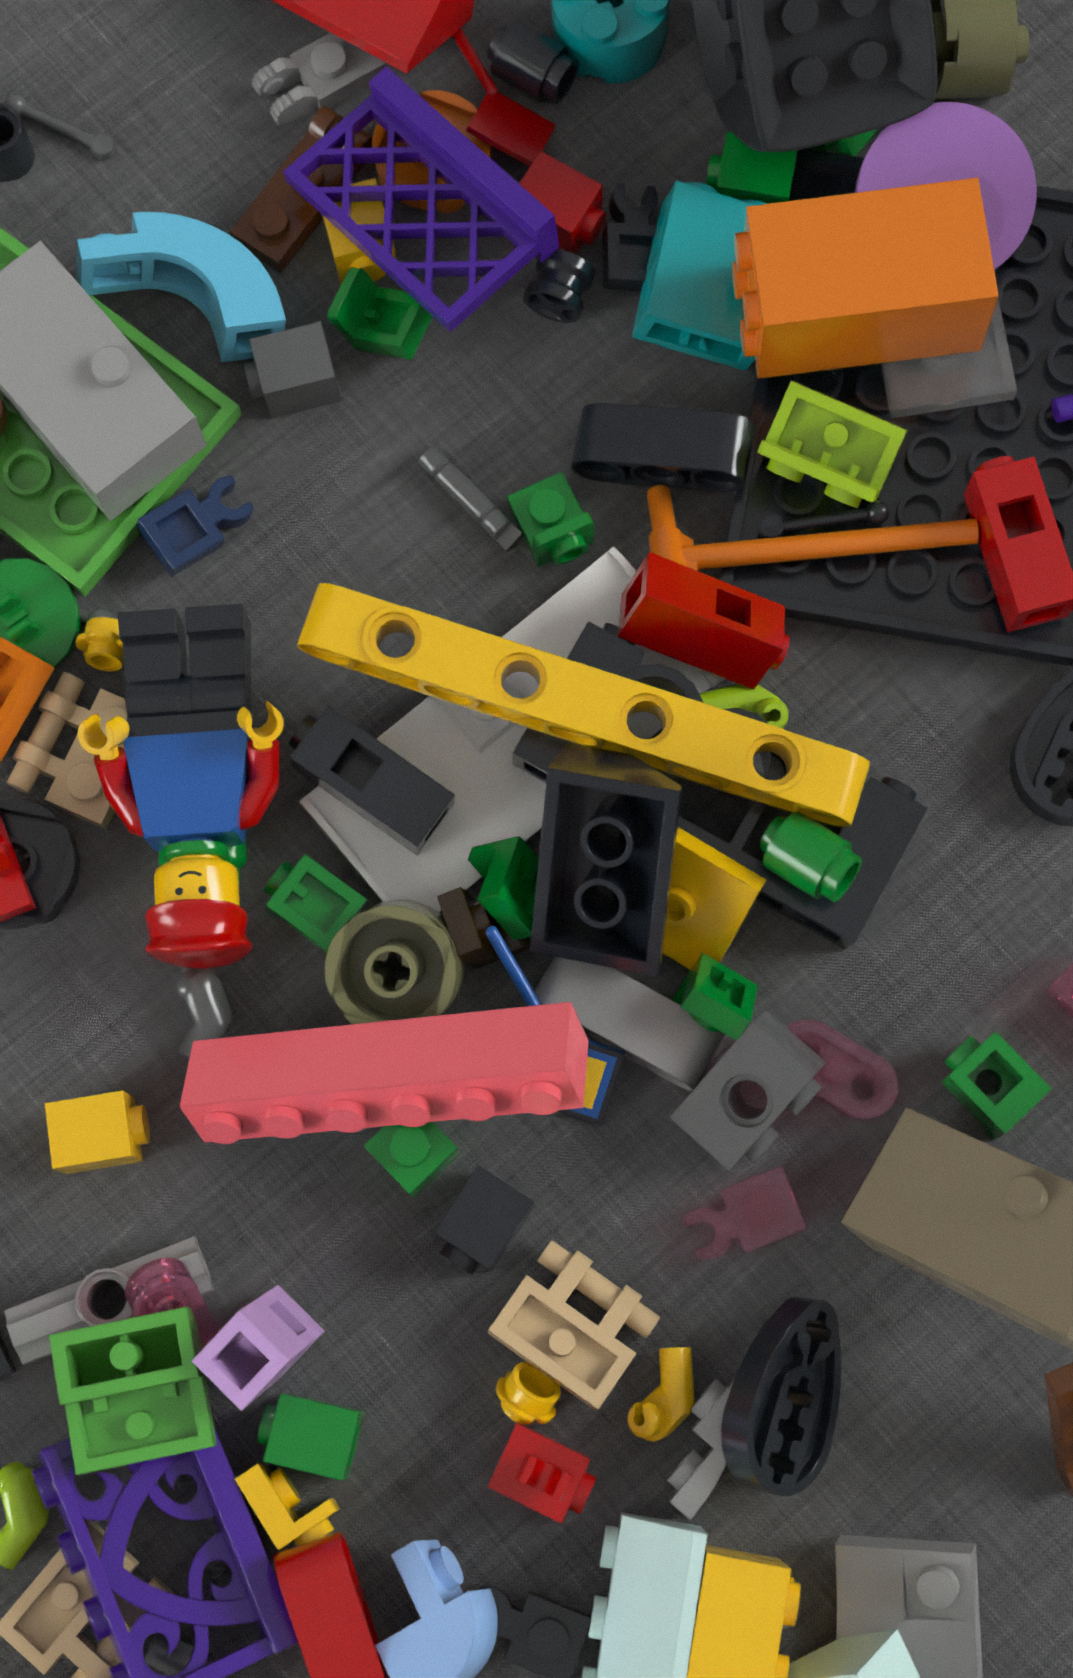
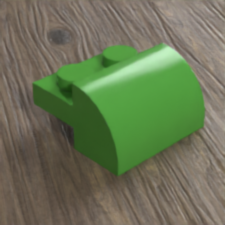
(133, 1390)

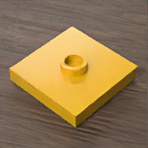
(706, 901)

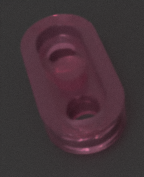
(844, 1063)
(168, 1286)

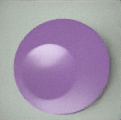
(956, 144)

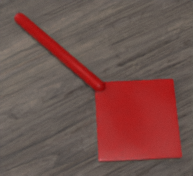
(502, 120)

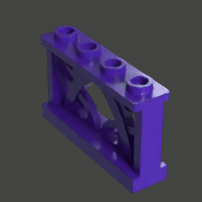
(248, 1597)

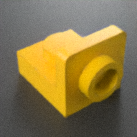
(273, 1501)

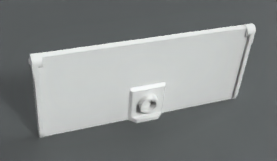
(474, 755)

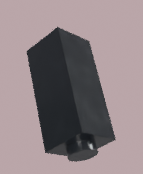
(370, 778)

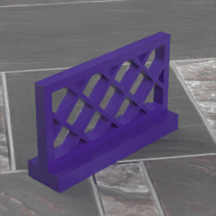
(467, 176)

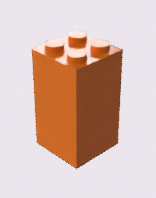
(865, 278)

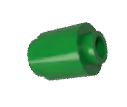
(810, 856)

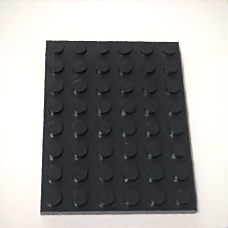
(947, 590)

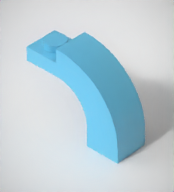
(193, 262)

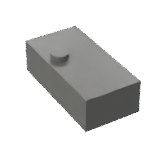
(87, 386)

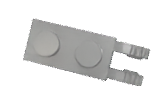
(328, 70)

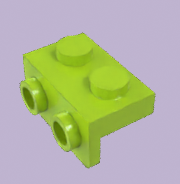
(831, 444)

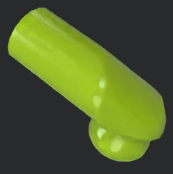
(756, 701)
(23, 1511)

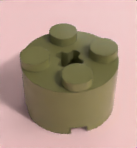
(977, 47)
(366, 987)

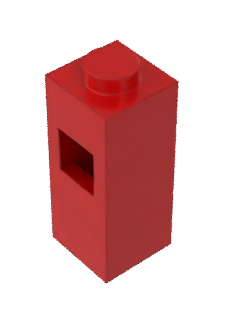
(1020, 542)
(703, 621)

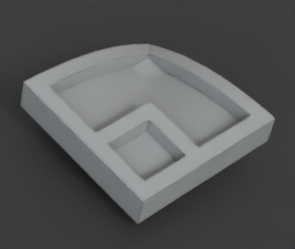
(919, 1589)

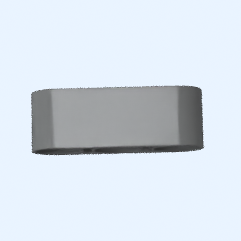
(632, 1019)

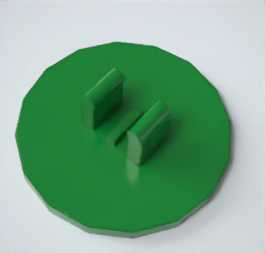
(37, 610)

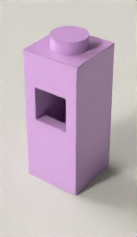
(258, 1346)

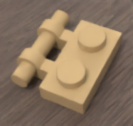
(76, 779)
(563, 1341)
(52, 1616)

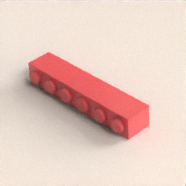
(387, 1073)

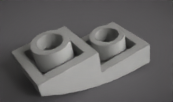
(698, 1474)

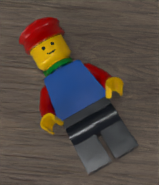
(189, 773)

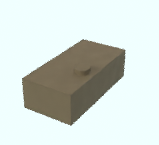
(972, 1222)

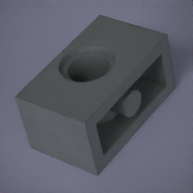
(720, 1117)

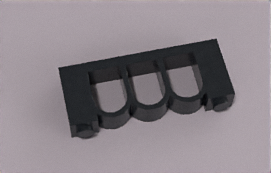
(878, 833)

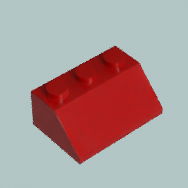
(388, 29)

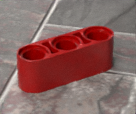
(329, 1609)

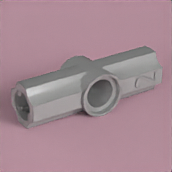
(74, 1306)

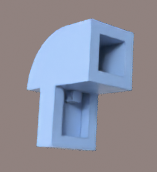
(454, 1626)

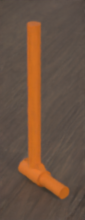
(670, 543)

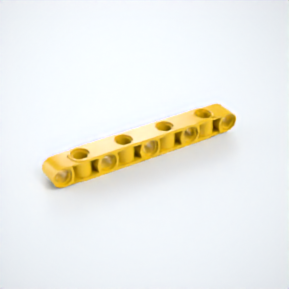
(583, 704)

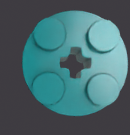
(612, 36)

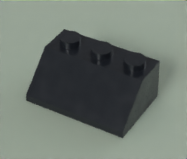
(605, 860)

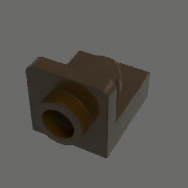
(467, 927)

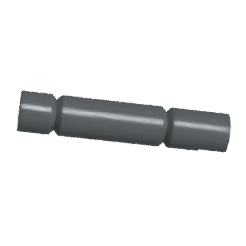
(470, 498)

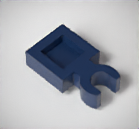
(188, 529)

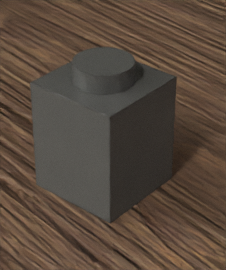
(292, 370)

